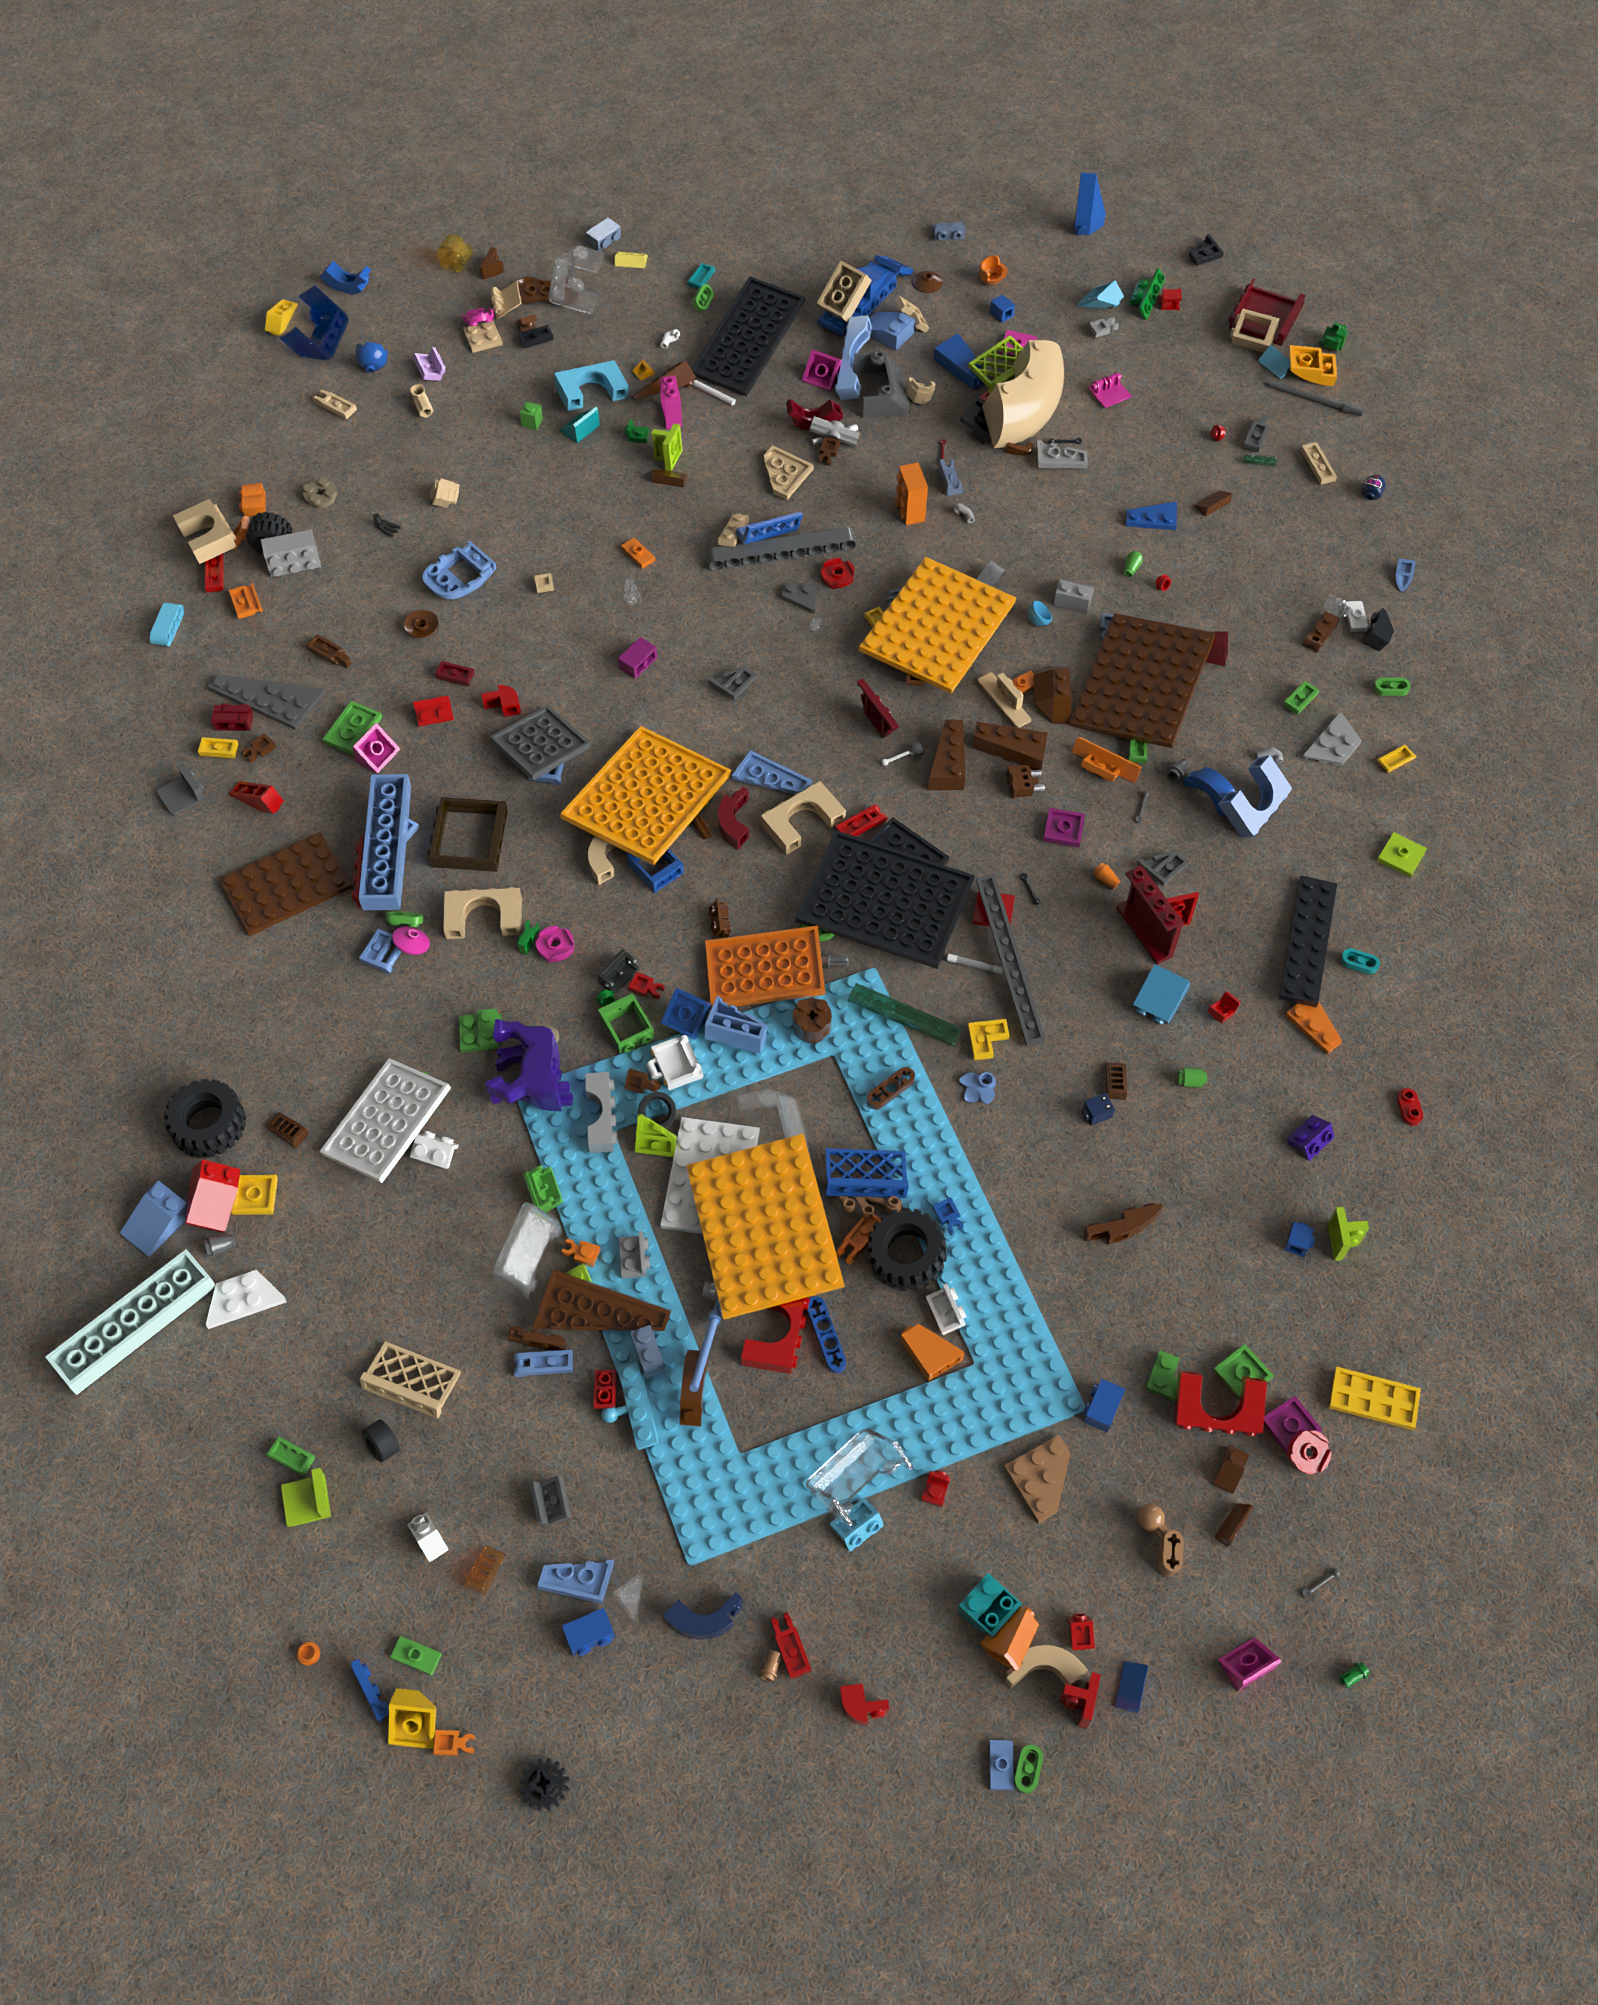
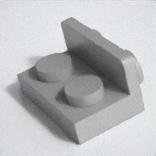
(633, 1256)

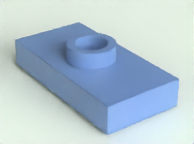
(1001, 1765)

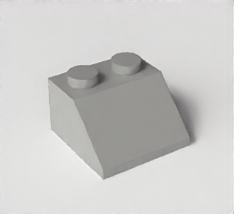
(1073, 595)

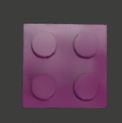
(1064, 827)
(1288, 1420)

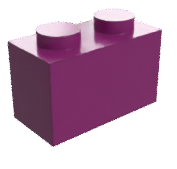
(637, 657)

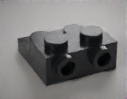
(976, 421)

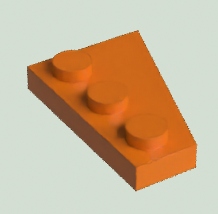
(1315, 1025)

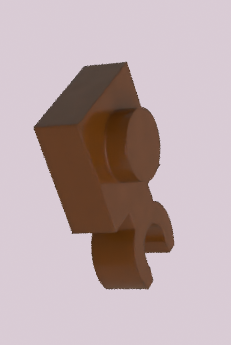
(828, 448)
(260, 746)

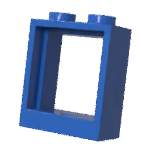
(663, 877)

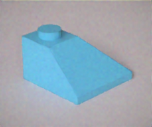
(1103, 296)

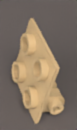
(505, 300)

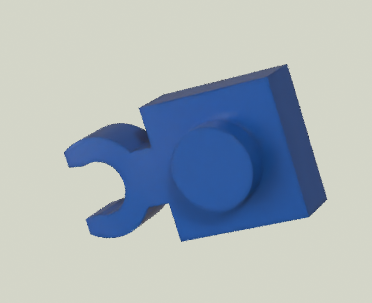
(948, 1213)

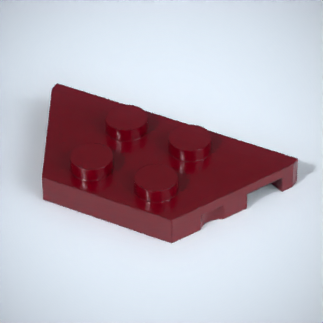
(875, 711)

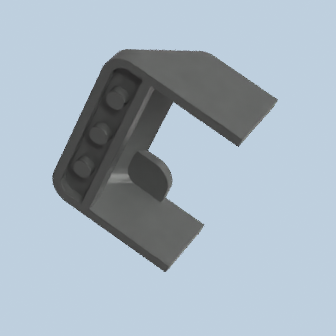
(892, 397)

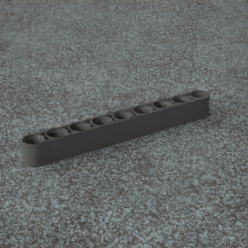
(781, 548)

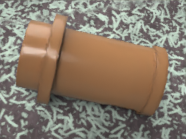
(771, 1665)

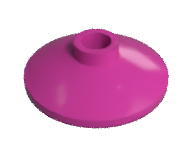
(410, 940)

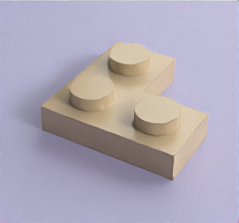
(911, 310)

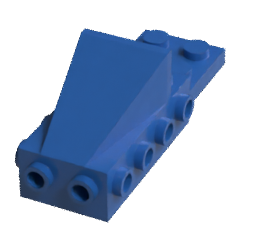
(881, 286)

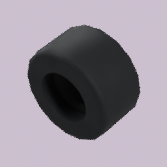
(380, 1440)

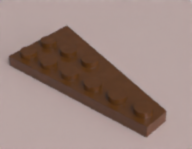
(589, 1306)

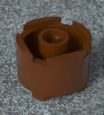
(812, 1020)

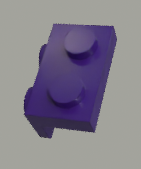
(1312, 1136)

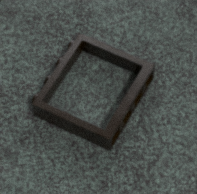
(474, 806)

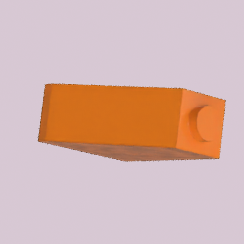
(930, 1351)
(1013, 1639)

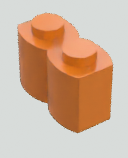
(252, 499)

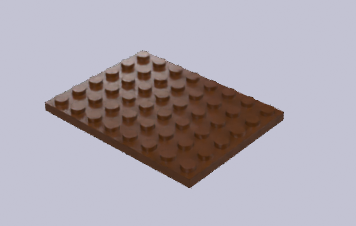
(1142, 680)

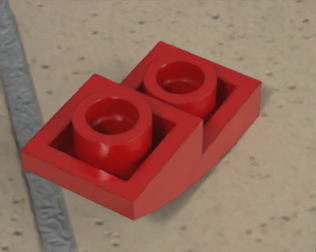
(605, 1389)

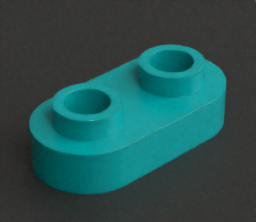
(1360, 960)

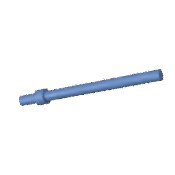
(714, 1319)

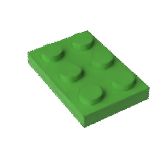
(351, 727)

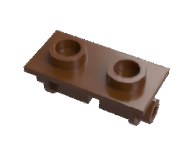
(718, 926)

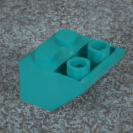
(988, 1606)

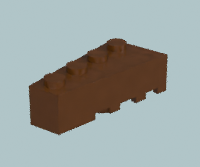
(1011, 743)
(949, 761)

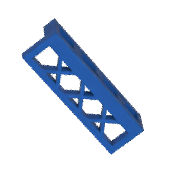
(769, 528)

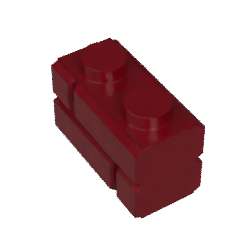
(232, 717)

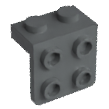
(182, 792)

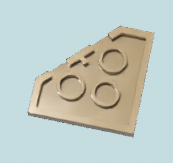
(785, 471)

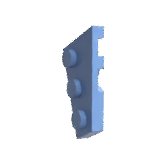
(577, 1581)

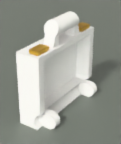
(675, 1062)

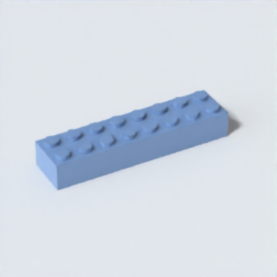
(385, 842)

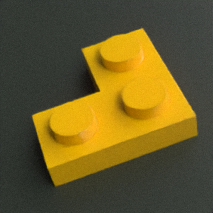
(983, 1033)

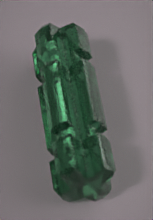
(1260, 460)

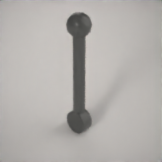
(1138, 819)
(1306, 1593)

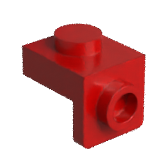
(1224, 1008)

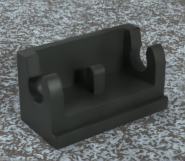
(618, 971)

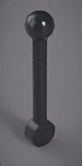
(1077, 441)
(1024, 876)

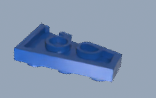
(1155, 516)

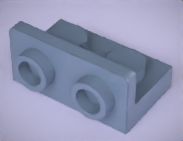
(948, 231)

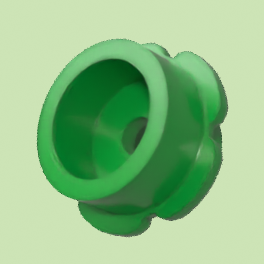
(605, 997)

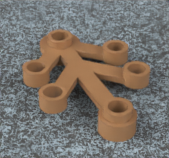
(887, 1202)

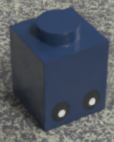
(1098, 1109)

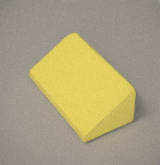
(628, 259)

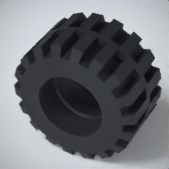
(265, 526)

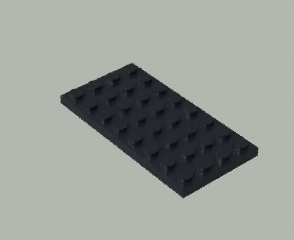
(748, 336)

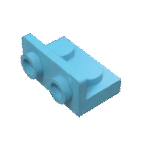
(866, 1523)

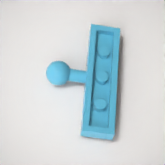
(636, 1405)

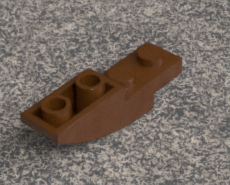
(1131, 1223)

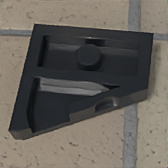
(1205, 251)

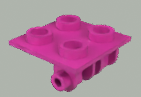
(1109, 390)

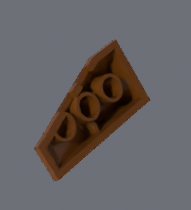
(683, 374)

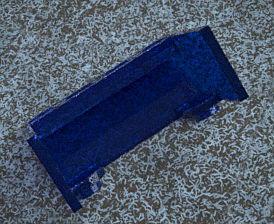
(329, 328)

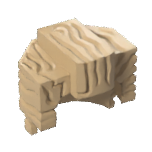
(918, 392)
(444, 492)

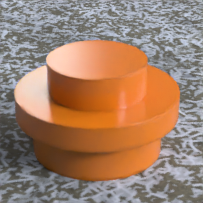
(308, 1653)

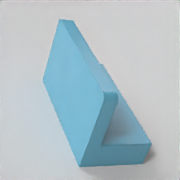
(1275, 362)

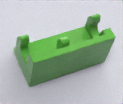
(543, 1188)

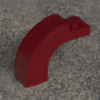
(803, 417)
(731, 829)

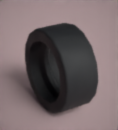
(661, 1096)

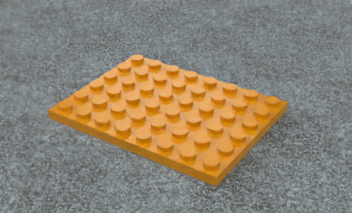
(937, 625)
(646, 795)
(764, 1226)

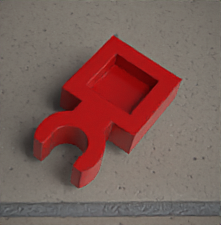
(644, 984)

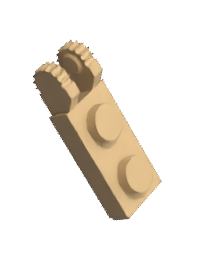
(334, 404)

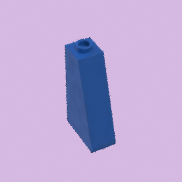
(955, 357)

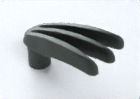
(384, 524)

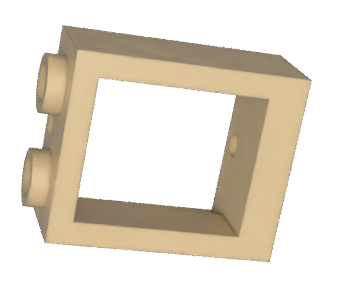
(1250, 342)

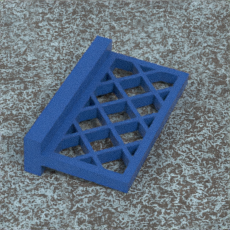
(866, 1185)

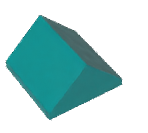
(582, 425)

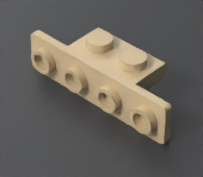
(1006, 697)

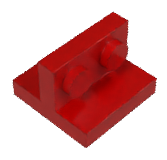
(433, 710)
(1082, 1698)

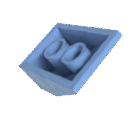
(891, 328)
(155, 1219)

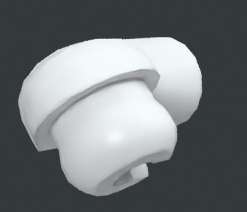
(669, 337)

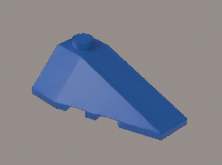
(1089, 206)

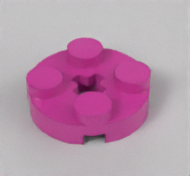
(478, 315)
(560, 952)

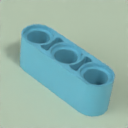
(166, 624)

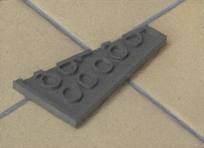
(279, 701)

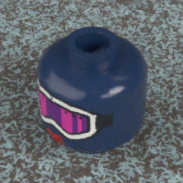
(1374, 487)

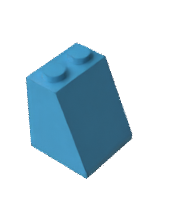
(1161, 994)

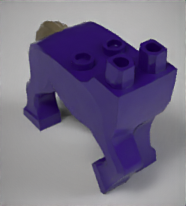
(540, 1067)

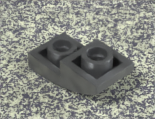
(991, 574)

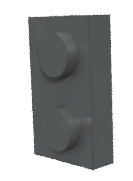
(550, 1501)

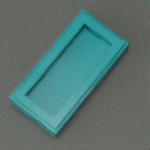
(701, 276)

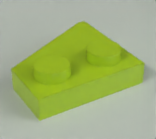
(653, 1138)

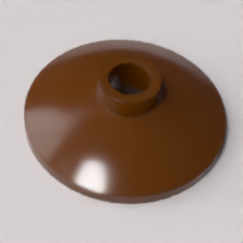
(927, 281)
(421, 623)

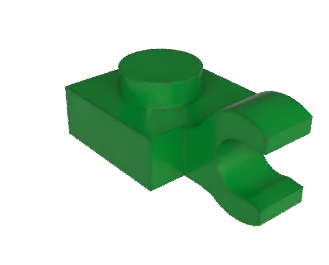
(527, 938)

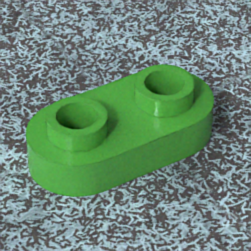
(702, 298)
(1391, 686)
(399, 917)
(1028, 1769)

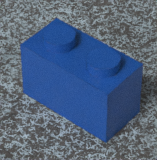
(1104, 1405)
(589, 1632)

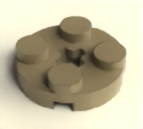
(322, 485)

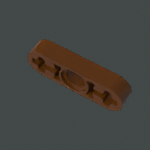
(893, 1080)

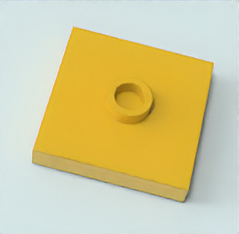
(255, 1195)

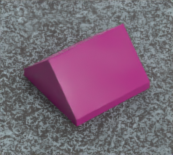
(822, 370)
(374, 749)
(1248, 1663)

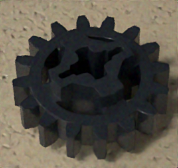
(533, 1787)

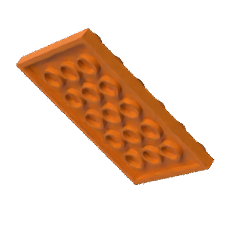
(765, 967)

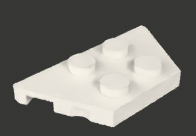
(241, 1298)

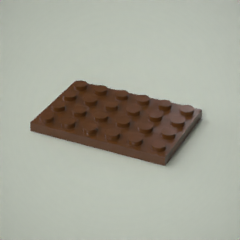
(285, 883)

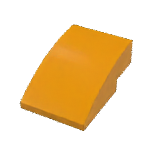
(1313, 365)

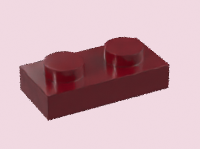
(454, 673)

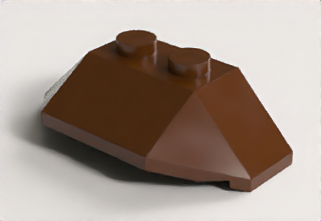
(1053, 694)

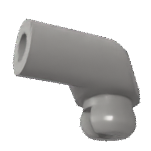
(965, 510)
(1274, 753)

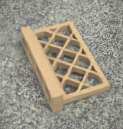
(406, 1396)

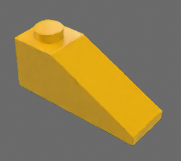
(279, 316)

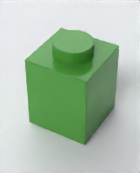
(531, 415)

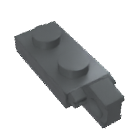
(1257, 434)

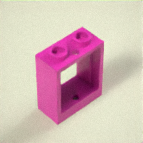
(670, 401)

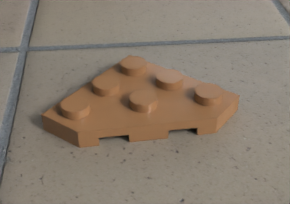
(1041, 1477)

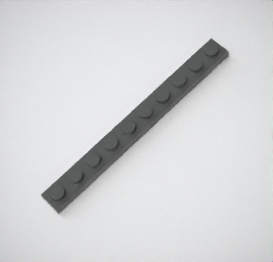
(1010, 960)

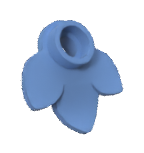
(977, 1089)

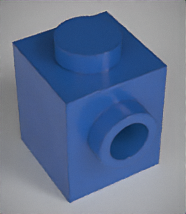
(1002, 308)
(1300, 1239)

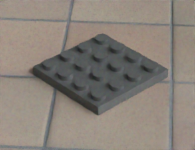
(540, 742)

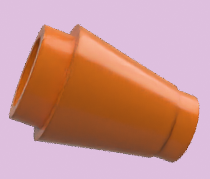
(1106, 875)

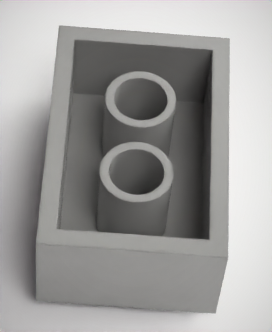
(291, 553)

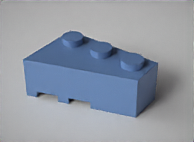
(734, 1028)

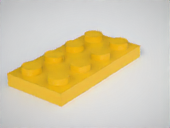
(1374, 1398)

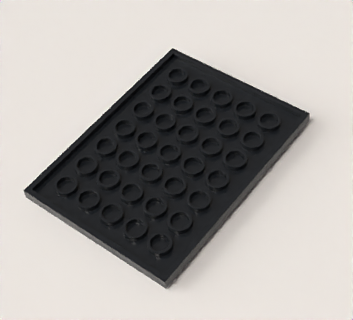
(885, 899)

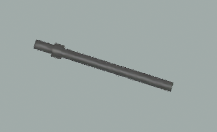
(1346, 407)

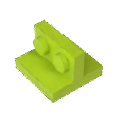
(667, 446)
(1344, 1233)

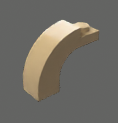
(599, 865)
(1049, 1658)

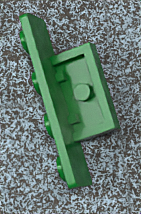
(1147, 293)

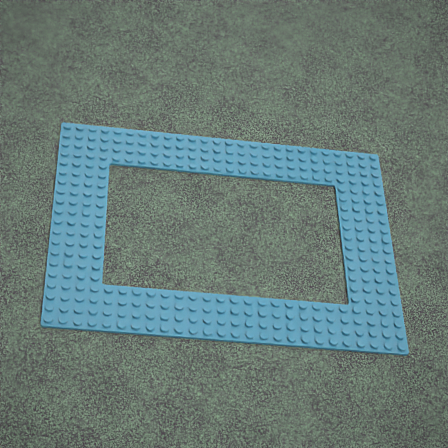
(1017, 1374)

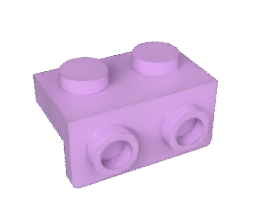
(430, 365)

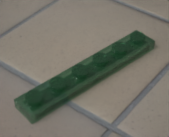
(904, 1014)

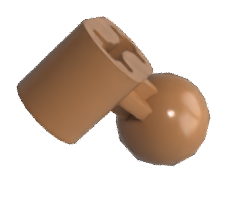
(1152, 1519)

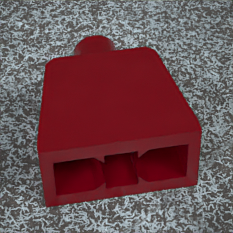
(1219, 649)

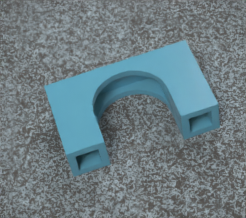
(605, 374)

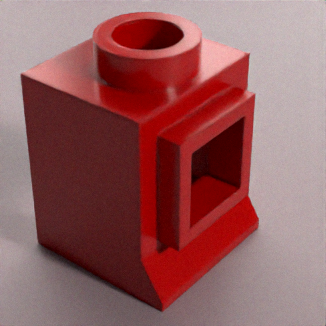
(1170, 299)

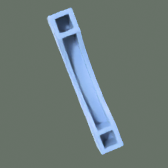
(857, 334)

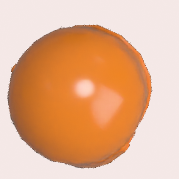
(991, 270)

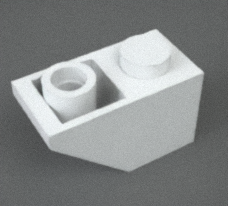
(427, 1536)

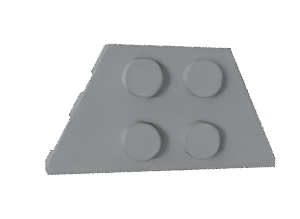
(1335, 743)

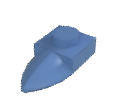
(1404, 573)

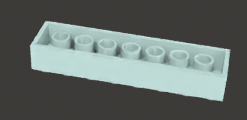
(130, 1322)

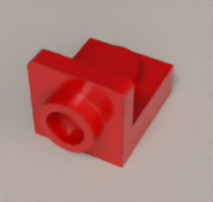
(936, 1488)
(1081, 1632)

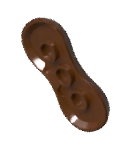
(533, 290)

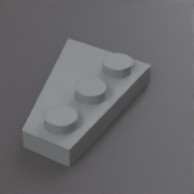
(1055, 457)

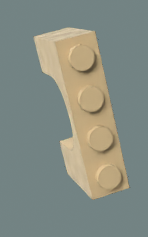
(202, 516)
(814, 799)
(459, 904)

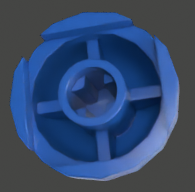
(371, 356)

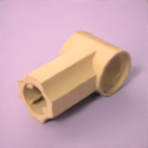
(421, 400)

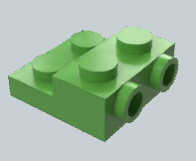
(477, 1031)

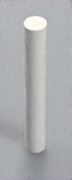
(713, 392)

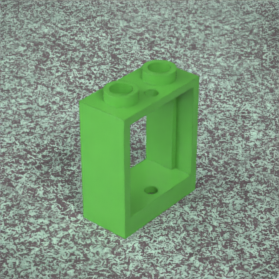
(619, 1009)

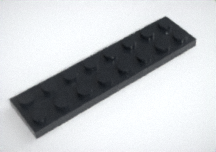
(1308, 941)

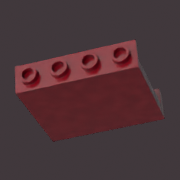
(1270, 304)
(1150, 916)

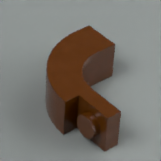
(691, 1402)

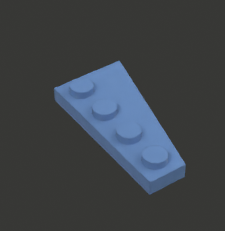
(769, 774)

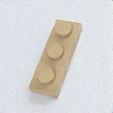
(1318, 463)
(728, 536)

